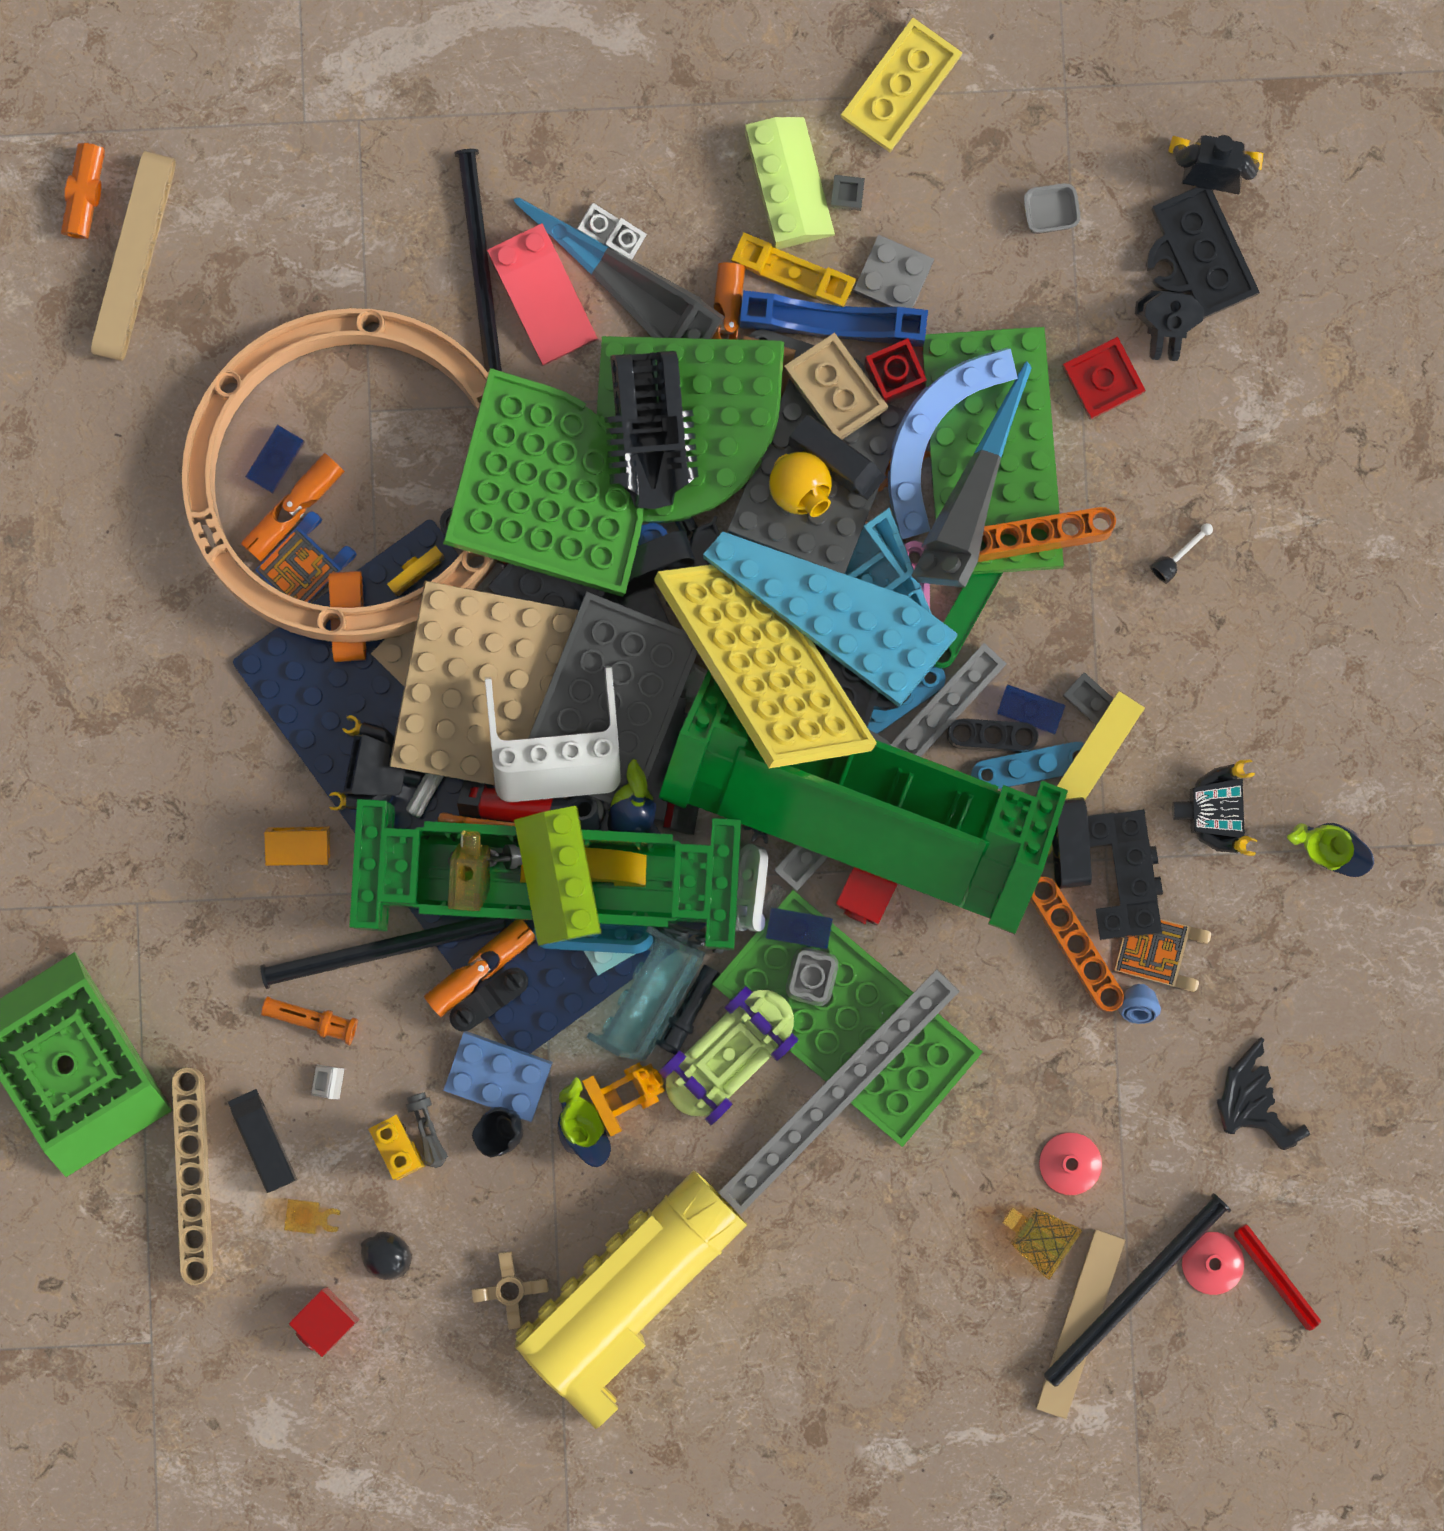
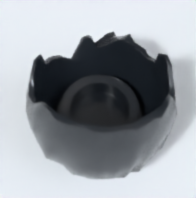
(498, 1132)
(386, 1256)

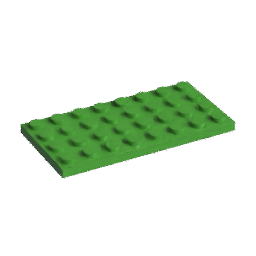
(1027, 468)
(859, 1004)

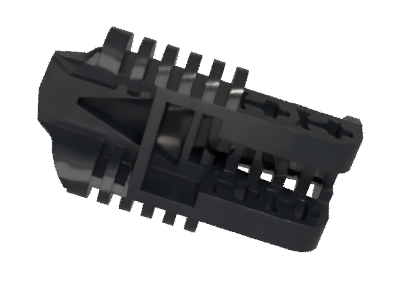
(650, 428)

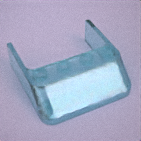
(652, 997)

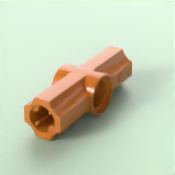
(83, 191)

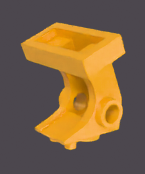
(608, 1103)

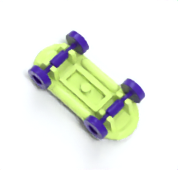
(729, 1053)

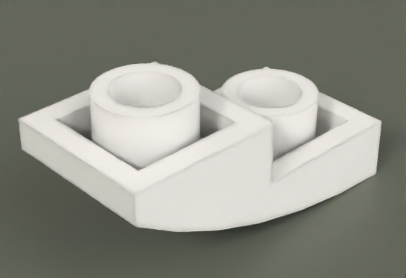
(611, 231)

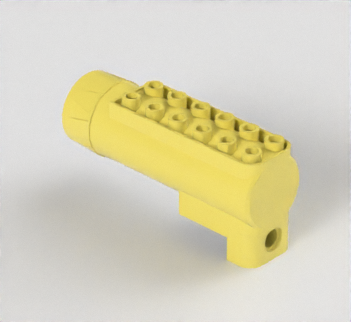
(599, 1317)

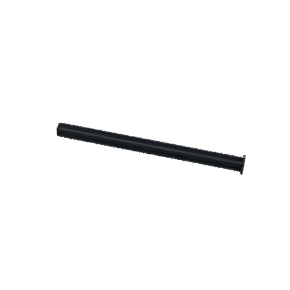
(479, 258)
(380, 949)
(1136, 1290)

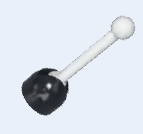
(1166, 567)

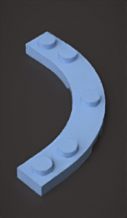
(921, 421)

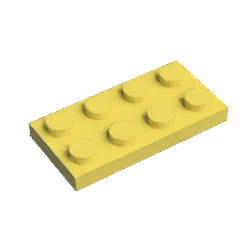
(901, 84)

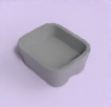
(1052, 208)
(812, 976)

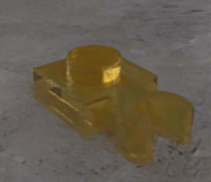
(305, 1217)

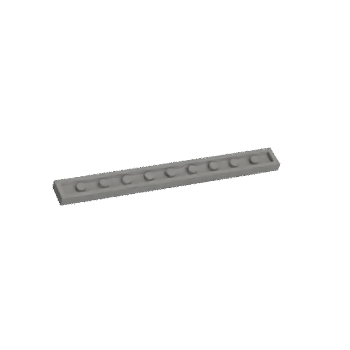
(915, 739)
(838, 1091)

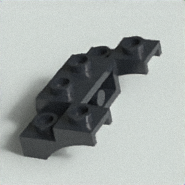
(1134, 872)

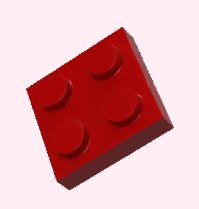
(1103, 378)

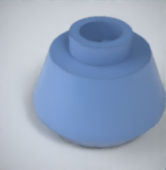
(1140, 1005)

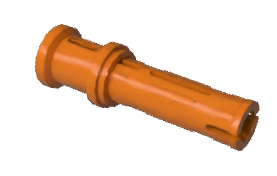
(324, 1023)

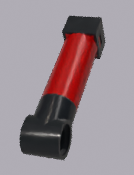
(483, 802)

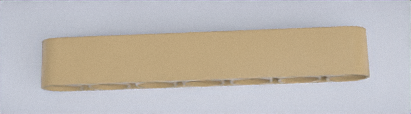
(133, 256)
(185, 1190)

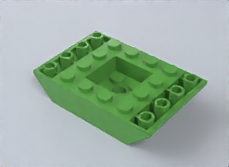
(109, 1087)

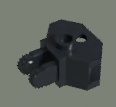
(1168, 316)

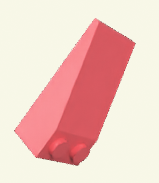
(542, 294)

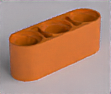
(346, 592)

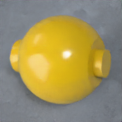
(801, 484)

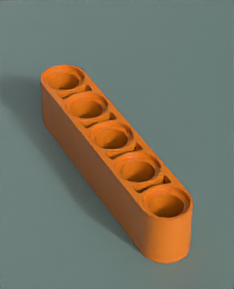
(1052, 526)
(1089, 952)

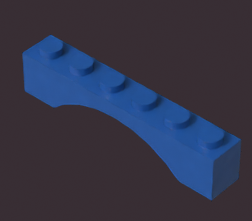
(817, 319)

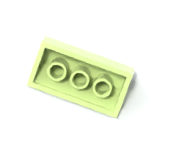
(788, 181)

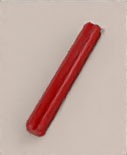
(1277, 1277)

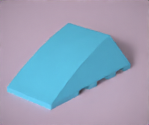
(883, 559)

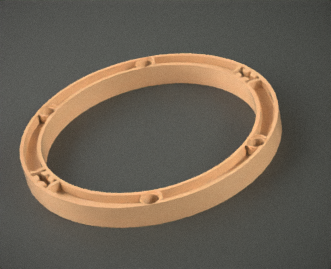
(214, 415)

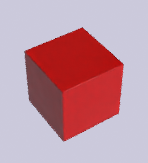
(895, 371)
(865, 896)
(323, 1322)

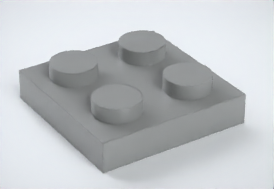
(893, 274)

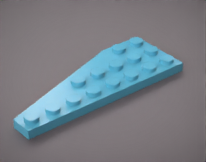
(860, 624)

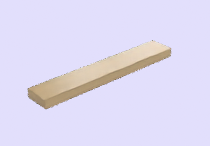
(1083, 1311)

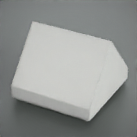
(327, 1082)

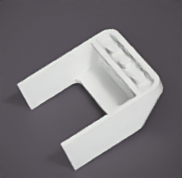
(556, 763)

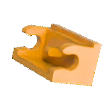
(297, 845)

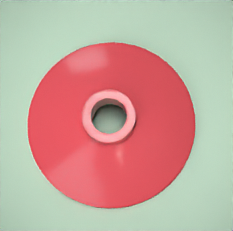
(1054, 1159)
(1196, 1264)

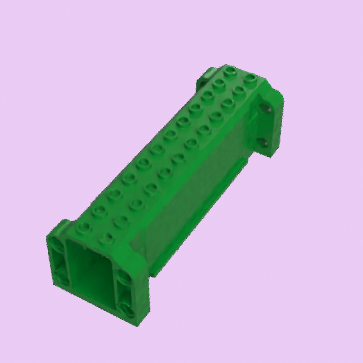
(874, 812)
(414, 872)

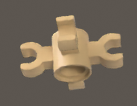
(508, 1275)

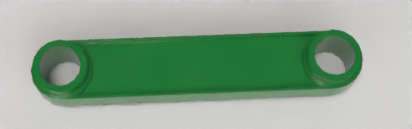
(967, 610)

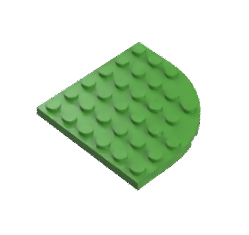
(734, 406)
(542, 488)

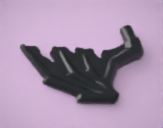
(1248, 1099)

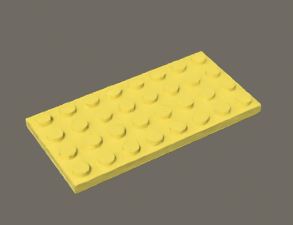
(765, 670)

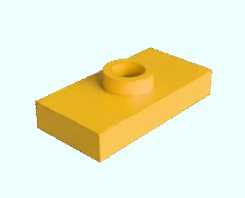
(415, 569)

